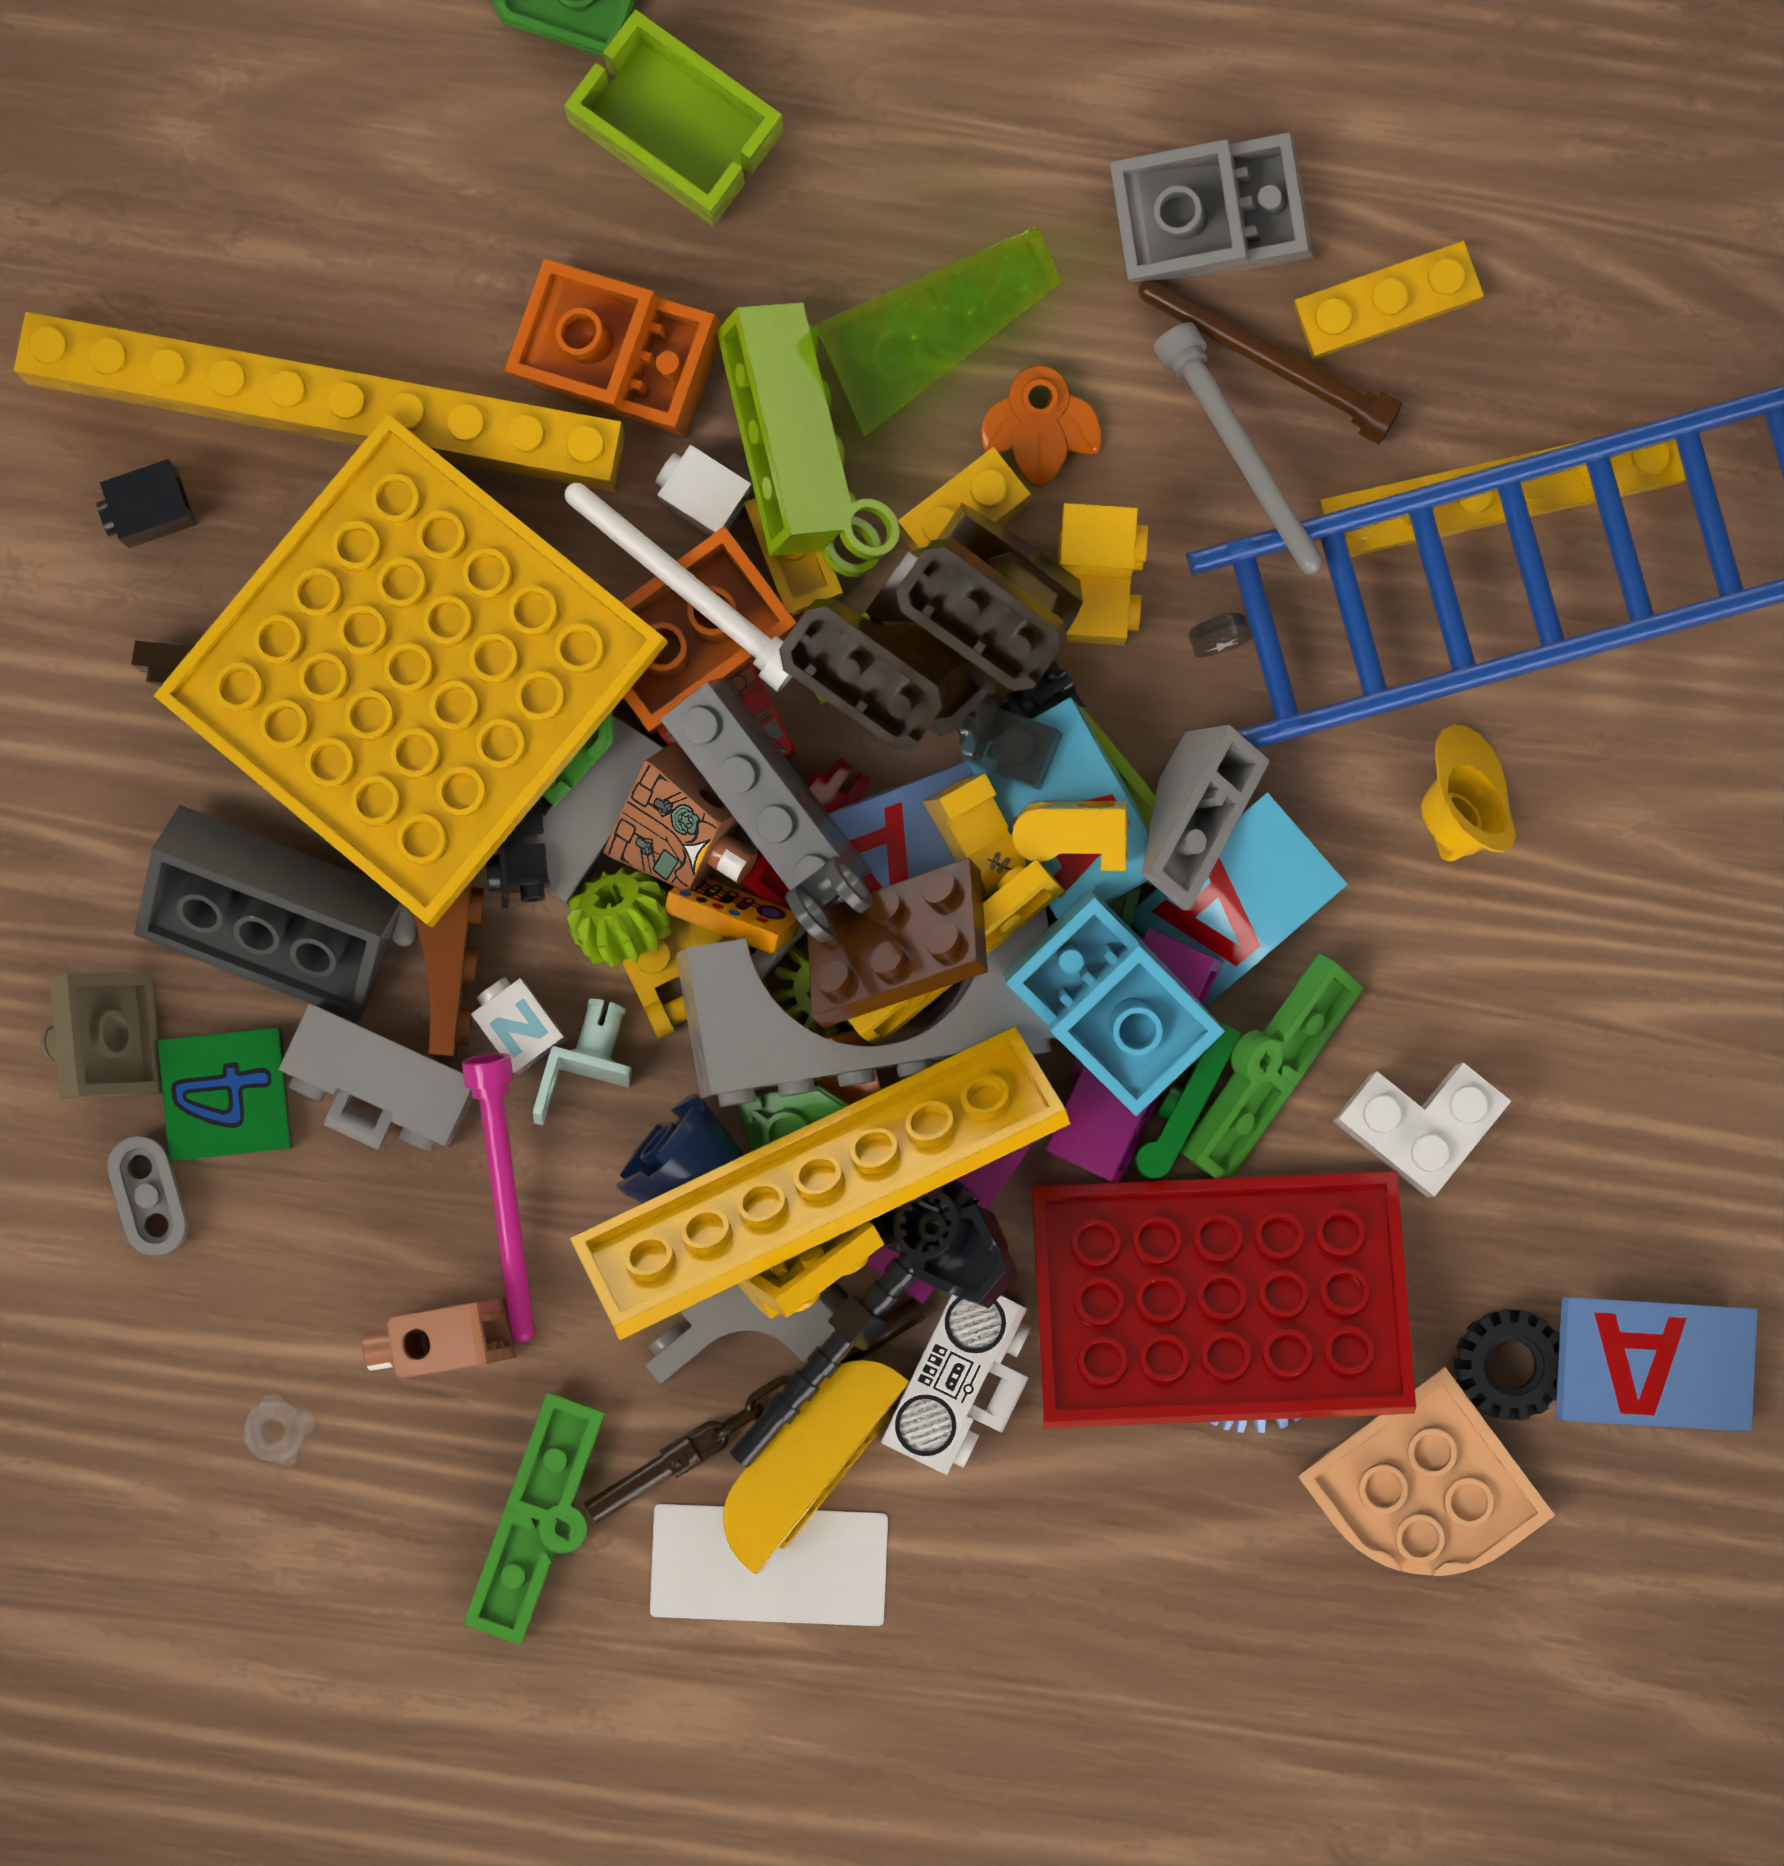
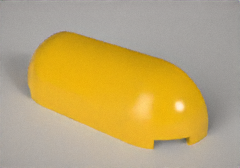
(808, 1460)

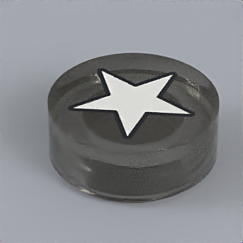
(1219, 634)

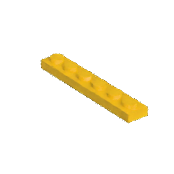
(1634, 473)

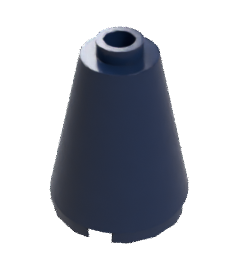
(678, 1152)

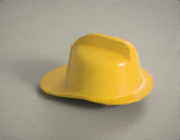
(1469, 797)

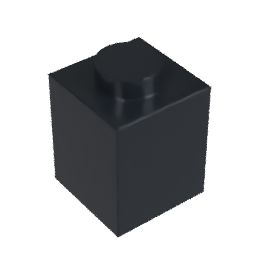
(145, 504)

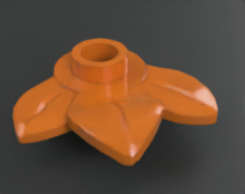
(1040, 433)

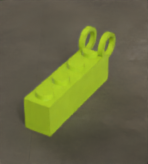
(792, 440)

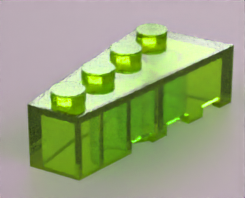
(922, 330)

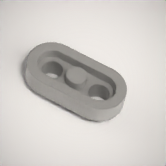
(145, 1197)

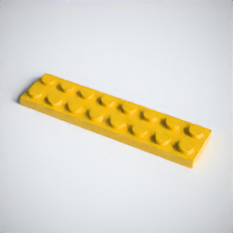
(818, 1182)

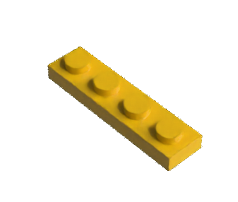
(1020, 897)

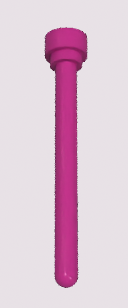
(489, 1080)

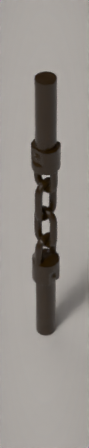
(684, 1454)

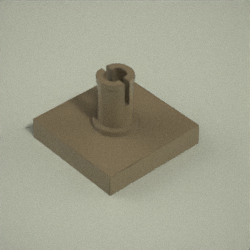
(103, 1035)

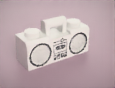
(938, 1403)

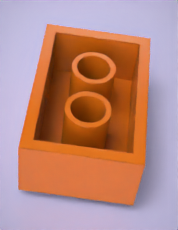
(696, 646)

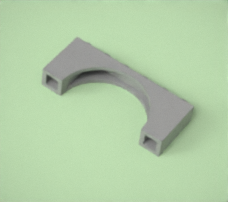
(752, 1044)

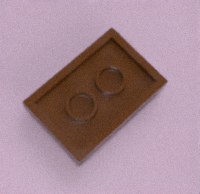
(903, 946)

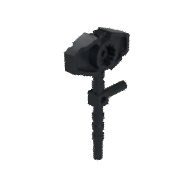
(940, 1241)

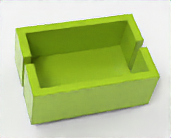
(674, 118)

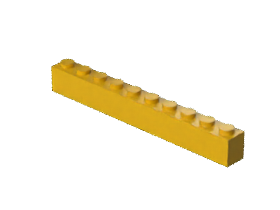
(316, 400)

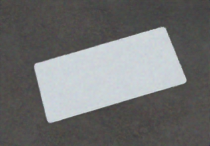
(822, 1577)

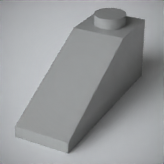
(1199, 808)

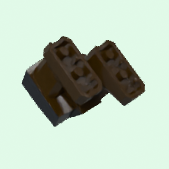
(945, 631)

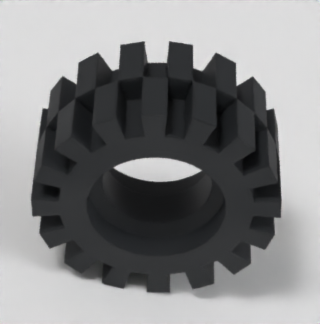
(1474, 1356)

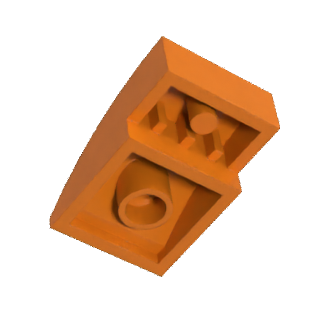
(615, 347)

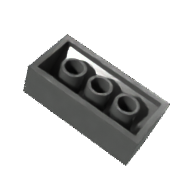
(267, 912)

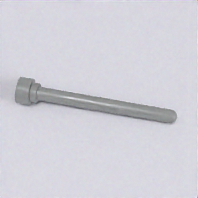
(1183, 352)

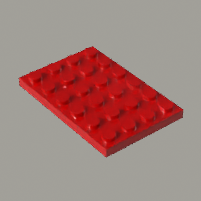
(1222, 1300)

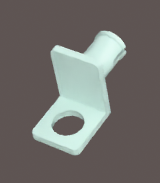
(589, 1058)

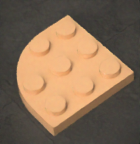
(1427, 1486)

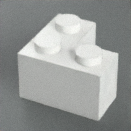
(1427, 1140)

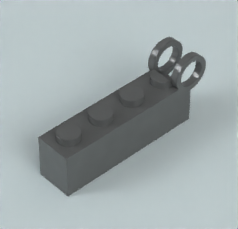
(771, 804)

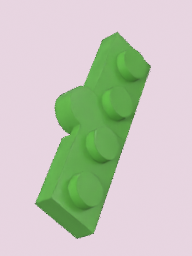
(1270, 1067)
(536, 1519)

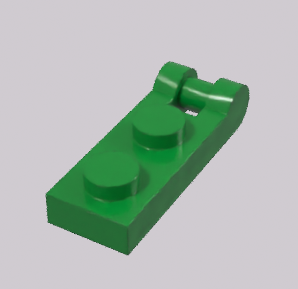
(1183, 1107)

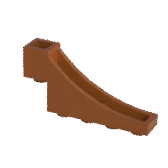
(450, 967)

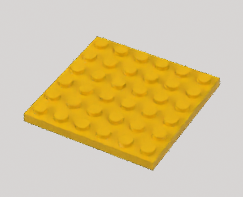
(410, 670)

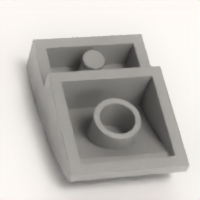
(1212, 209)

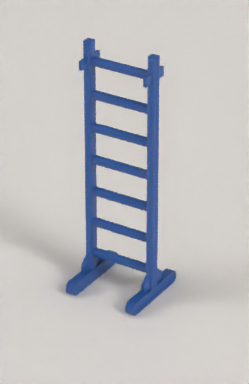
(1507, 481)

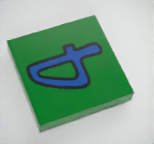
(224, 1094)

